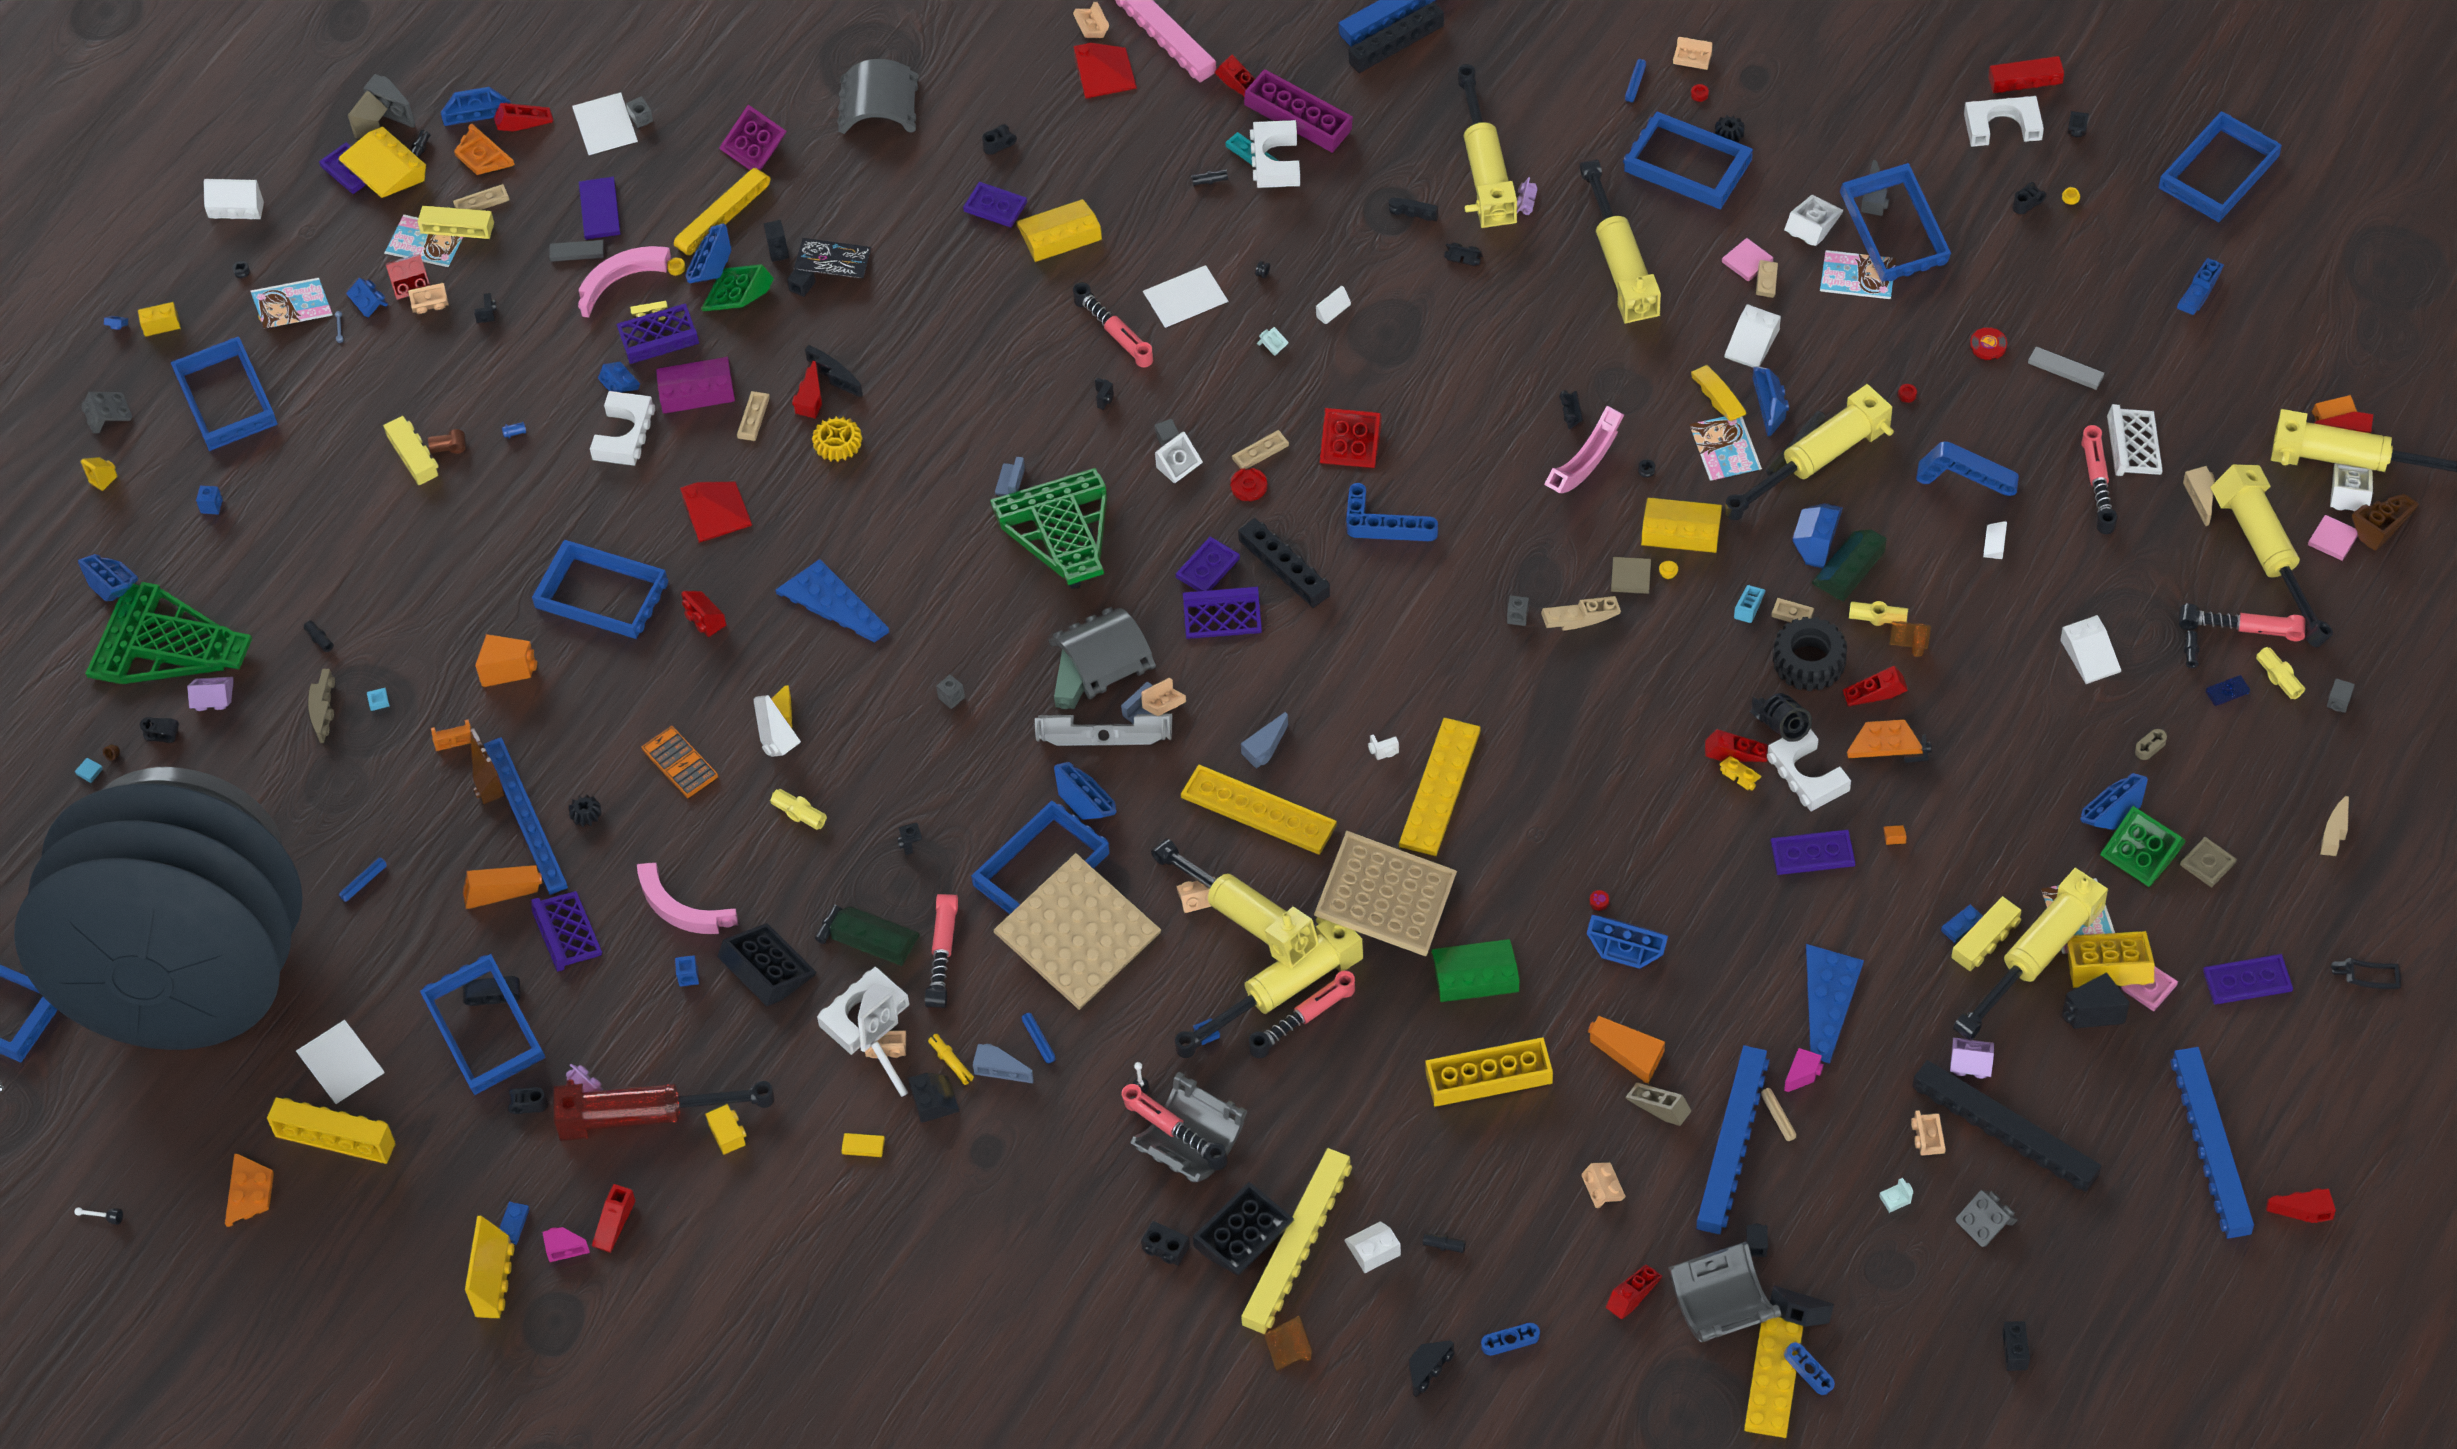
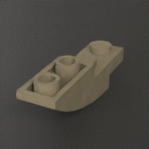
(319, 704)

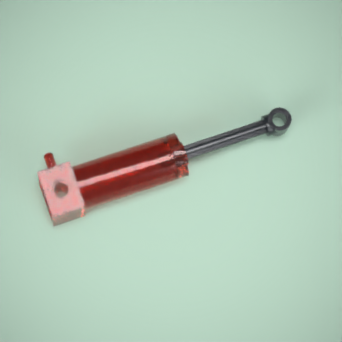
(582, 1111)

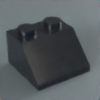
(933, 1096)

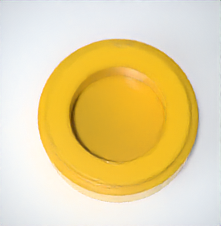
(676, 266)

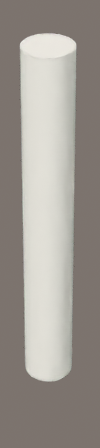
(889, 1069)

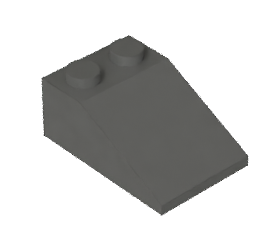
(396, 104)

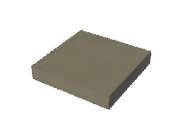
(1631, 575)
(2208, 862)

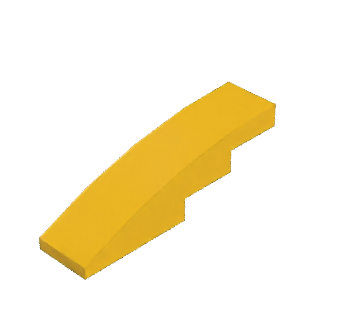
(1719, 393)

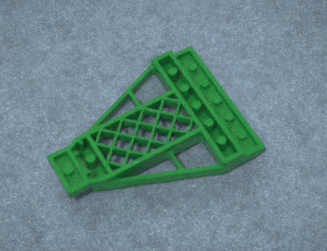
(1053, 498)
(129, 627)

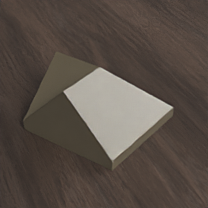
(366, 115)

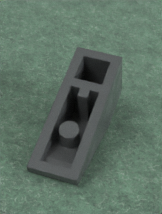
(1875, 201)

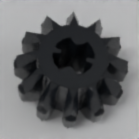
(1730, 128)
(585, 810)

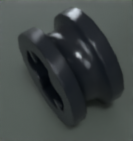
(1262, 269)
(241, 273)
(1646, 463)

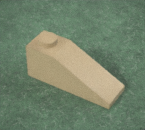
(2198, 486)

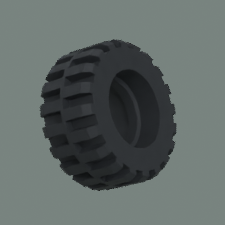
(1810, 673)

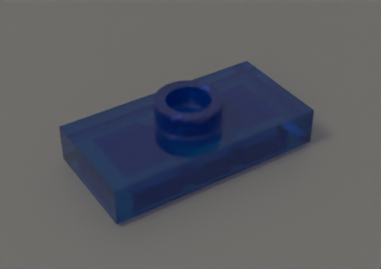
(2227, 690)

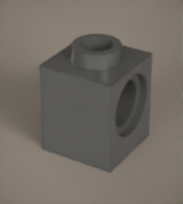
(639, 112)
(1165, 431)
(1518, 610)
(950, 691)
(2340, 695)

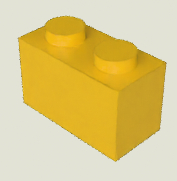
(159, 319)
(725, 1129)

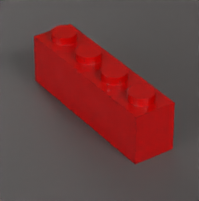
(2026, 74)

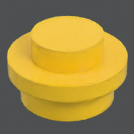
(2071, 196)
(1668, 569)

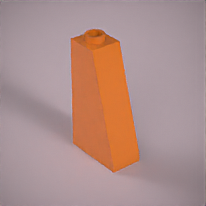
(499, 884)
(1628, 1047)

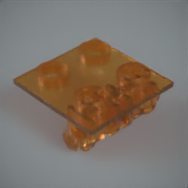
(1911, 635)
(1288, 1343)

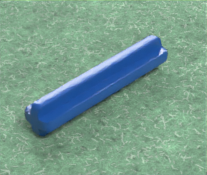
(1635, 80)
(360, 881)
(1038, 1038)

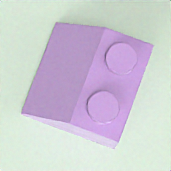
(210, 693)
(1972, 1057)

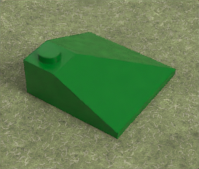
(738, 287)
(2142, 846)

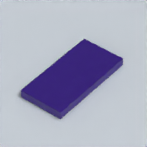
(599, 208)
(1812, 852)
(2247, 979)

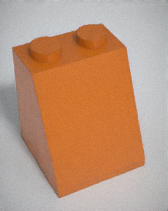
(504, 660)

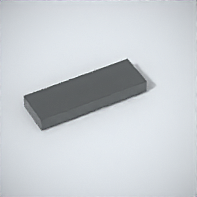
(576, 250)

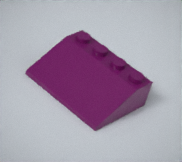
(695, 385)

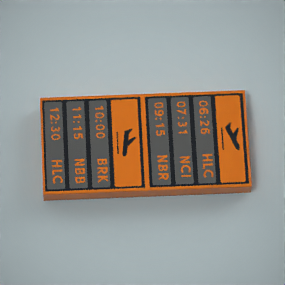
(679, 762)

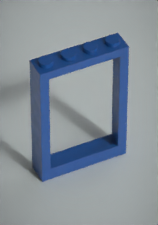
(2241, 132)
(1886, 179)
(1682, 185)
(238, 429)
(558, 568)
(1049, 813)
(453, 981)
(33, 1026)

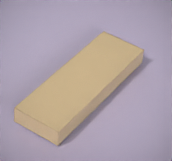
(483, 199)
(753, 416)
(1260, 450)

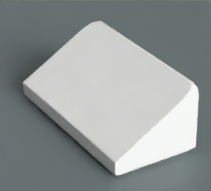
(1332, 305)
(1995, 540)

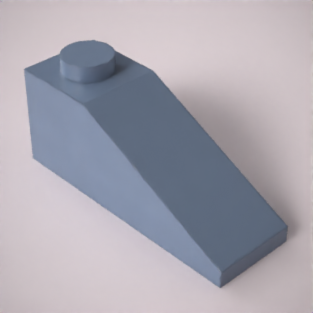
(1262, 744)
(996, 1063)

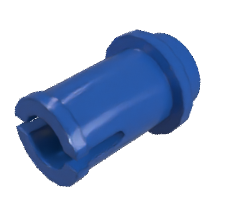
(514, 429)

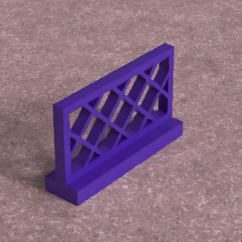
(661, 344)
(1217, 598)
(549, 931)

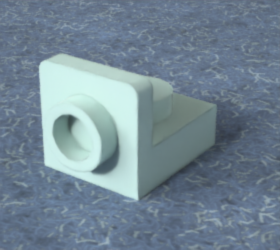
(1273, 340)
(1897, 1196)

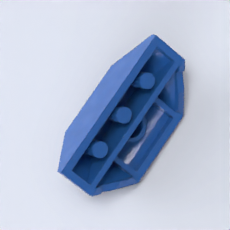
(472, 106)
(710, 256)
(1770, 398)
(1816, 533)
(107, 576)
(1082, 793)
(2115, 802)
(1625, 941)

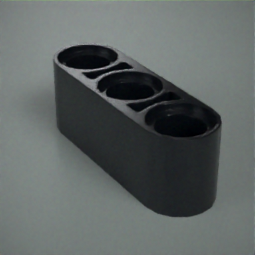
(488, 992)

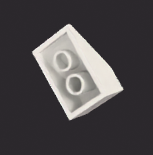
(1812, 220)
(1753, 336)
(2351, 487)
(2090, 649)
(773, 728)
(876, 1014)

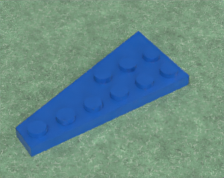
(829, 597)
(1830, 990)

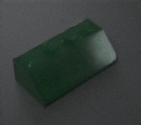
(1851, 563)
(873, 935)

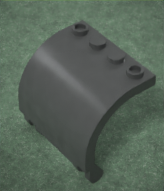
(878, 90)
(1105, 649)
(1203, 1115)
(1721, 1293)

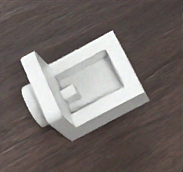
(1384, 748)

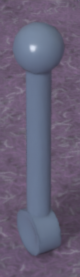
(339, 338)

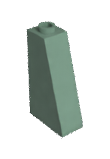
(1068, 685)

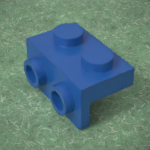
(366, 296)
(617, 378)

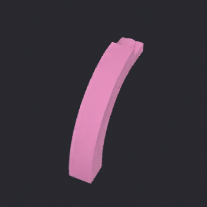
(618, 266)
(1583, 463)
(678, 914)

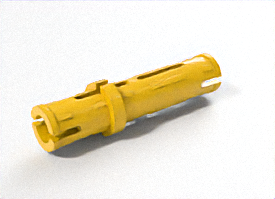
(945, 1052)

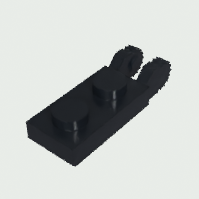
(1413, 208)

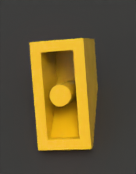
(99, 472)
(783, 702)

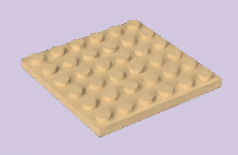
(1385, 893)
(1077, 931)

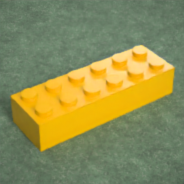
(1489, 1071)
(331, 1130)

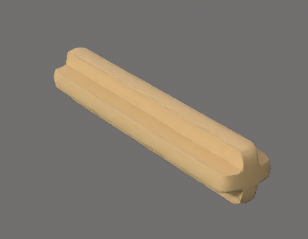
(1778, 1114)

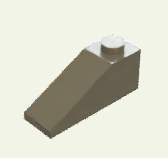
(1661, 1103)

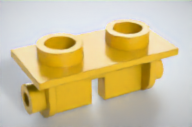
(1733, 768)

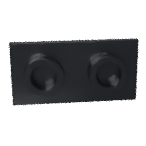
(1470, 254)
(1571, 408)

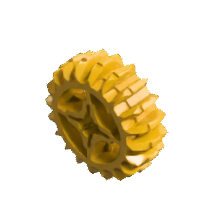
(837, 434)

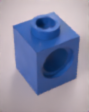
(209, 500)
(687, 971)

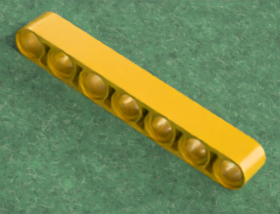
(722, 210)

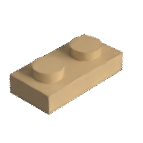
(1766, 278)
(1789, 610)

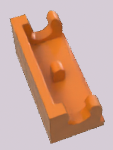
(2333, 408)
(452, 737)

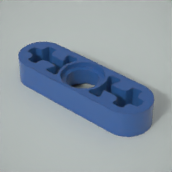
(1494, 1338)
(1818, 1369)

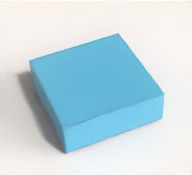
(378, 699)
(88, 770)

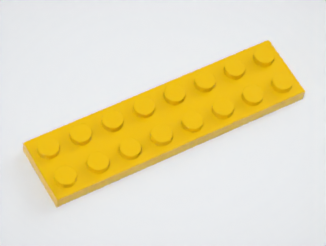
(1439, 787)
(1259, 809)

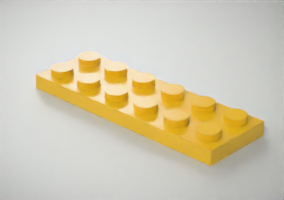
(1772, 1379)

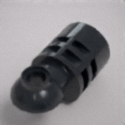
(1783, 716)

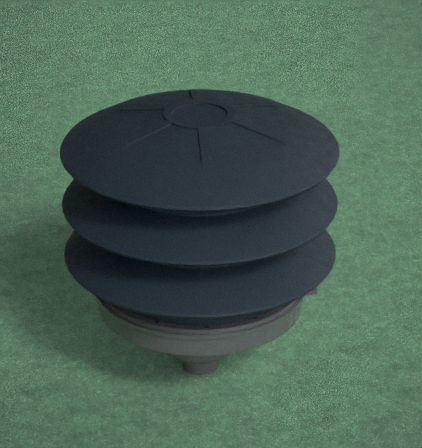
(161, 911)

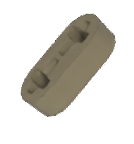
(2148, 741)

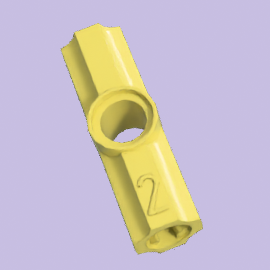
(1869, 612)
(2280, 673)
(798, 809)

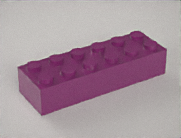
(1286, 102)

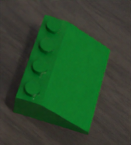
(1475, 970)

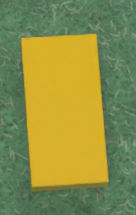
(863, 1145)

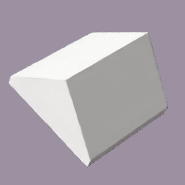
(1177, 458)

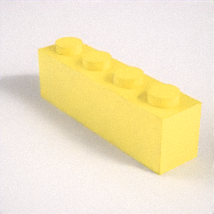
(455, 222)
(411, 450)
(1986, 934)

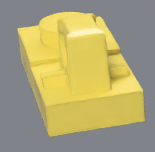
(642, 310)

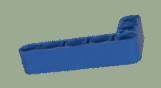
(1968, 464)
(1385, 526)

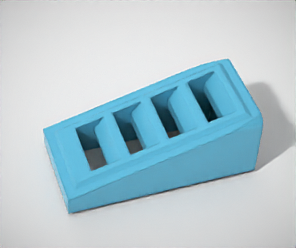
(1748, 605)

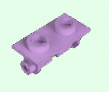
(1526, 190)
(580, 1076)

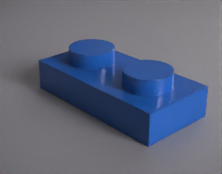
(1961, 923)
(514, 1220)

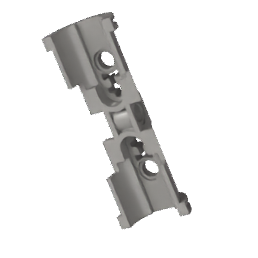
(1062, 731)

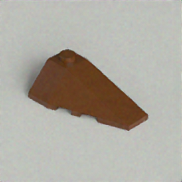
(2379, 521)
(485, 776)

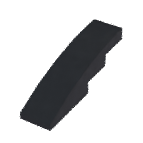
(837, 373)

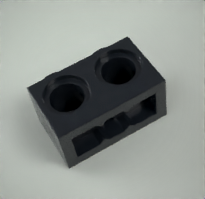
(776, 240)
(1168, 1239)
(2015, 1346)

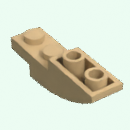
(1581, 615)

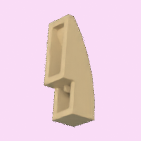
(2336, 828)

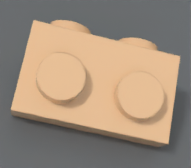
(1092, 21)
(1693, 53)
(428, 298)
(1162, 698)
(1193, 896)
(892, 1044)
(1929, 1134)
(1602, 1184)

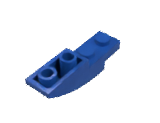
(2201, 286)

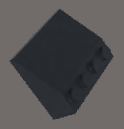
(765, 963)
(1241, 1229)

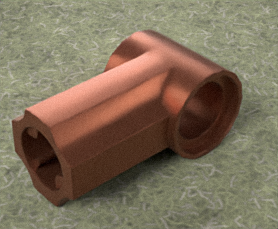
(452, 442)

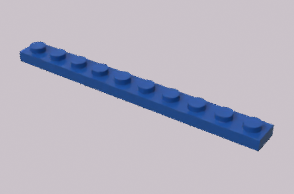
(526, 816)

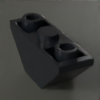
(1801, 1308)
(1428, 1363)

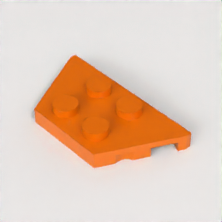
(481, 153)
(1885, 739)
(248, 1190)

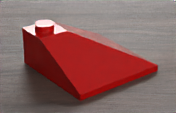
(1103, 69)
(1350, 438)
(715, 508)

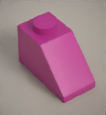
(1803, 1070)
(563, 1244)

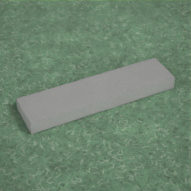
(2066, 368)

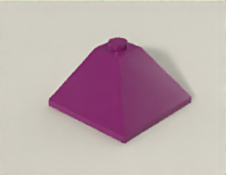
(752, 139)

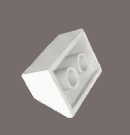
(232, 199)

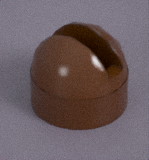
(109, 750)

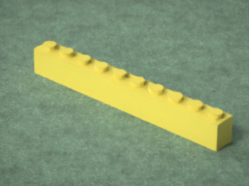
(1296, 1241)

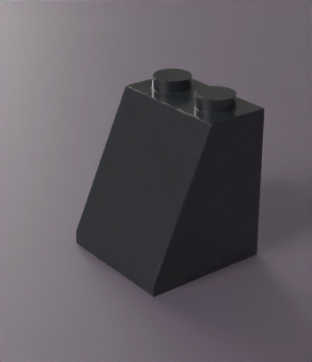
(2096, 1004)

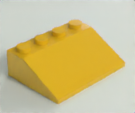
(384, 163)
(1060, 230)
(1681, 525)
(2121, 955)
(488, 1269)

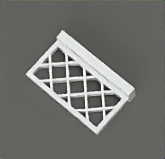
(2119, 438)

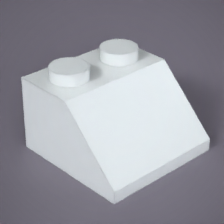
(1374, 1246)

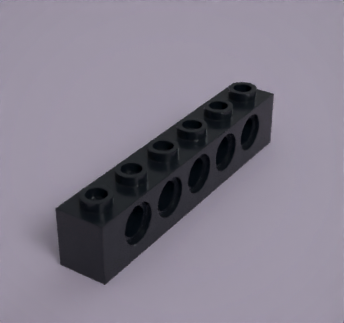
(1396, 37)
(1284, 562)

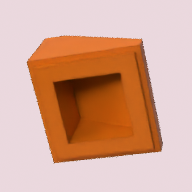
(1895, 835)

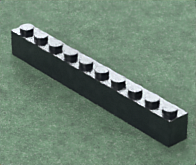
(2006, 1126)

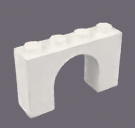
(2022, 109)
(1271, 172)
(625, 448)
(1811, 791)
(835, 1017)

